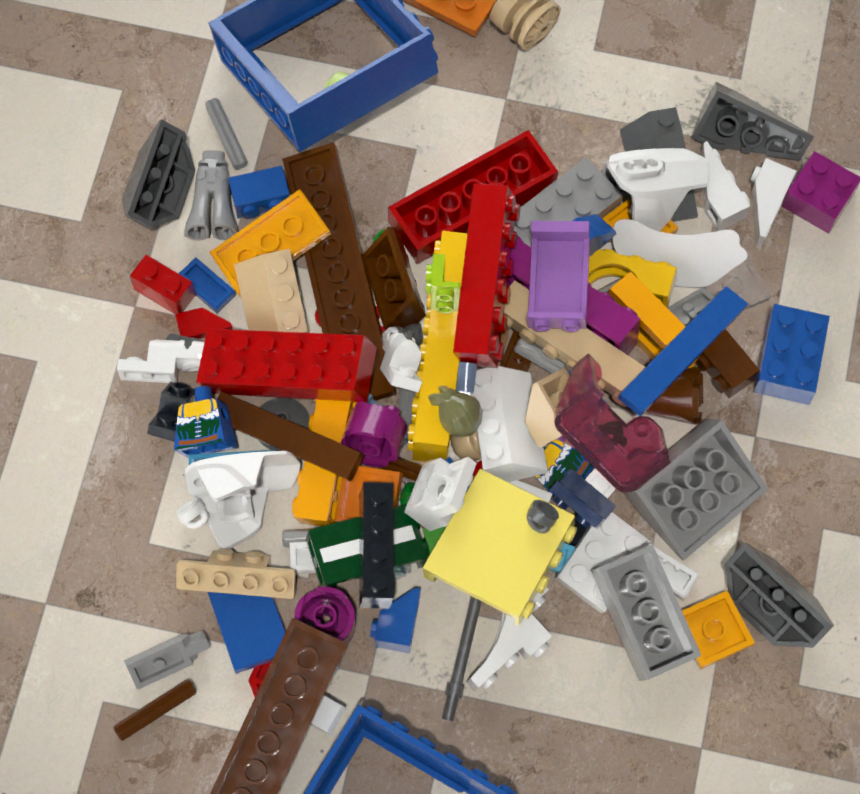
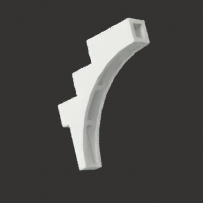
(526, 639)

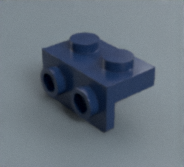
(583, 498)

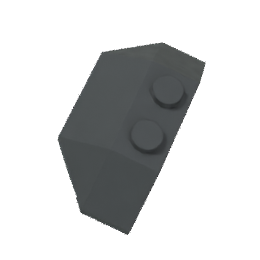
(159, 177)
(774, 600)

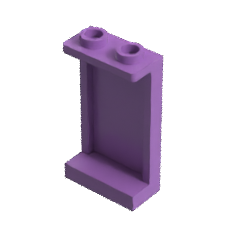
(559, 275)

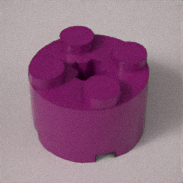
(375, 433)
(328, 603)

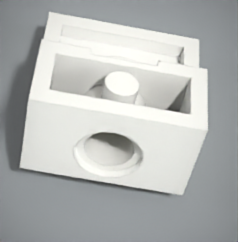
(439, 492)

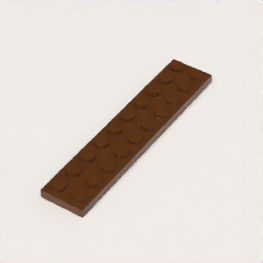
(337, 262)

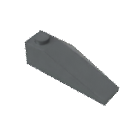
(743, 125)

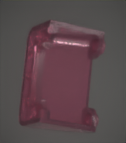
(618, 450)

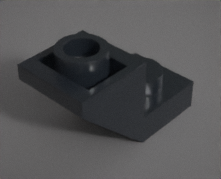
(165, 421)

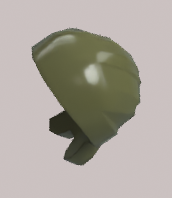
(458, 411)

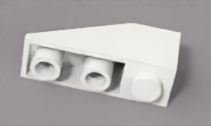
(721, 197)

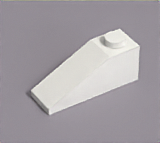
(767, 195)

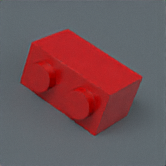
(162, 285)

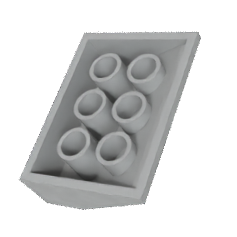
(699, 489)

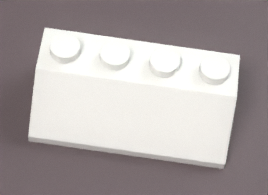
(503, 434)

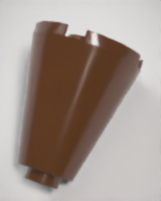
(682, 398)

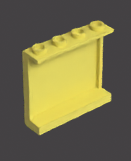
(494, 550)

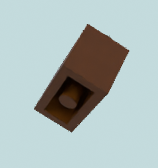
(728, 365)

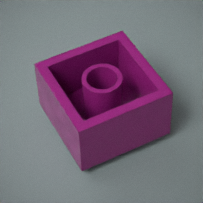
(821, 192)

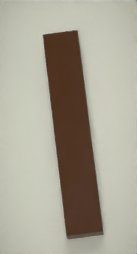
(292, 438)

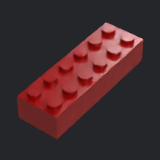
(447, 201)
(486, 275)
(287, 364)

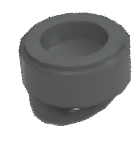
(543, 514)

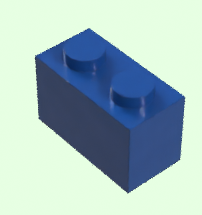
(258, 191)

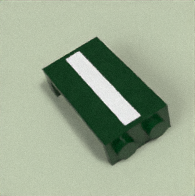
(336, 547)

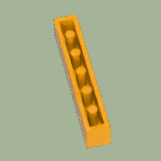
(317, 487)

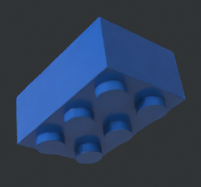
(791, 354)

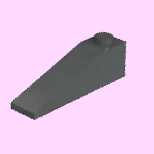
(657, 131)

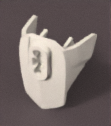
(656, 181)
(237, 490)

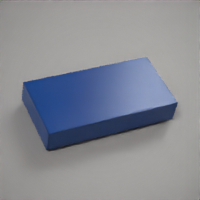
(208, 285)

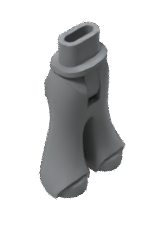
(211, 184)

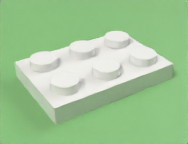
(595, 549)

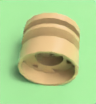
(525, 19)

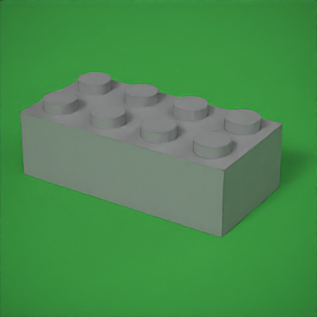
(573, 195)
(646, 613)

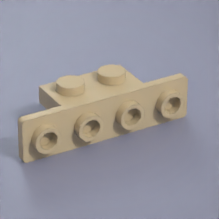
(236, 574)

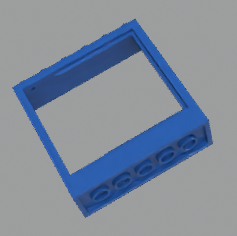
(343, 102)
(395, 738)

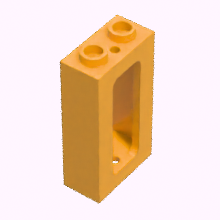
(657, 322)

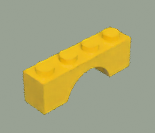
(656, 276)

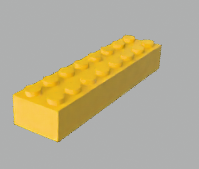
(438, 362)

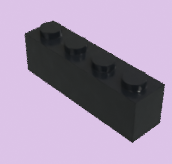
(376, 545)

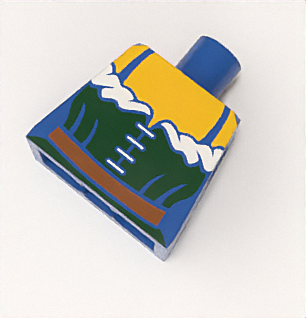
(204, 425)
(560, 460)

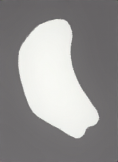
(698, 257)

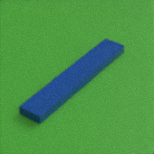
(682, 351)

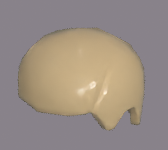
(466, 446)

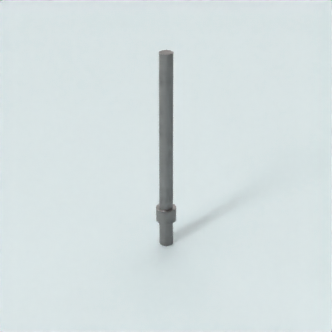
(454, 688)

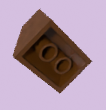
(393, 281)

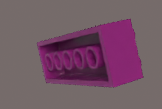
(604, 316)

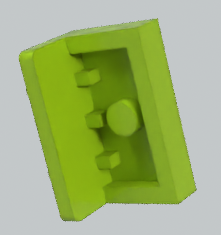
(444, 294)

